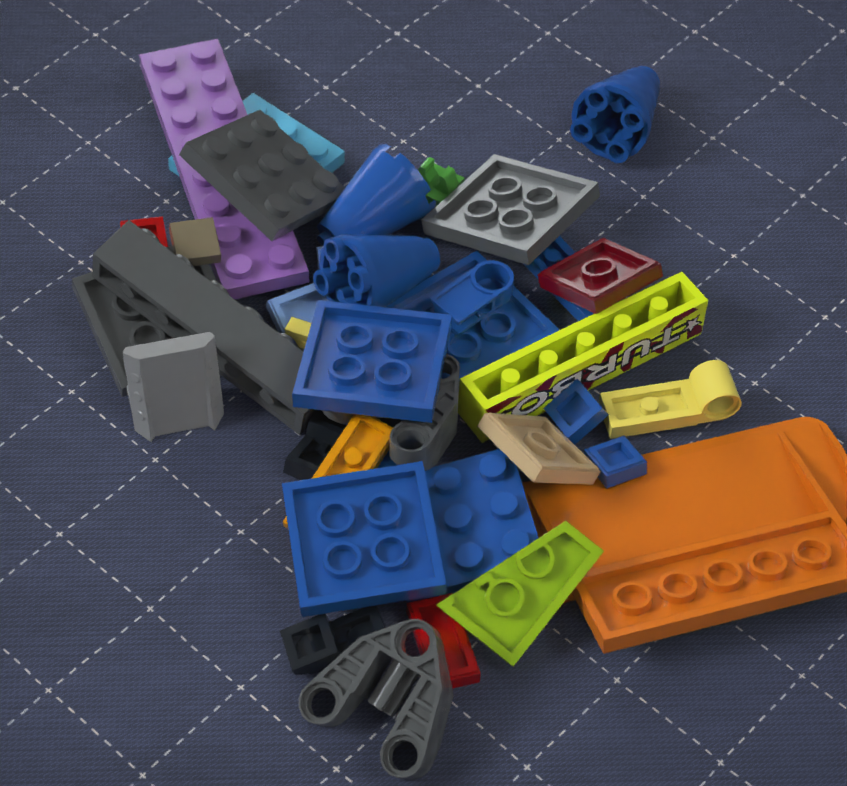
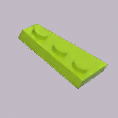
(522, 594)

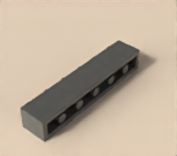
(186, 303)

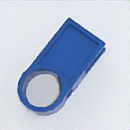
(471, 302)

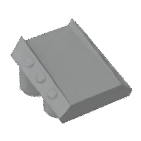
(174, 385)

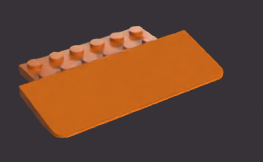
(708, 532)

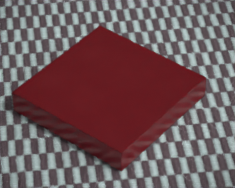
(600, 275)

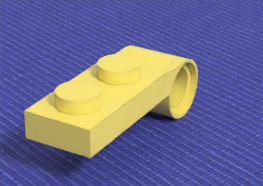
(672, 405)

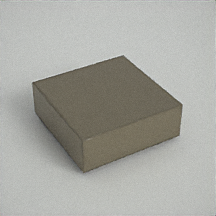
(196, 241)

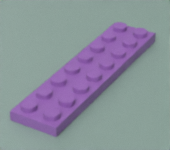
(195, 96)

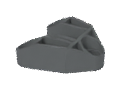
(423, 440)
(358, 670)

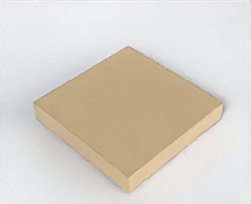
(539, 449)

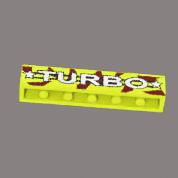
(585, 351)

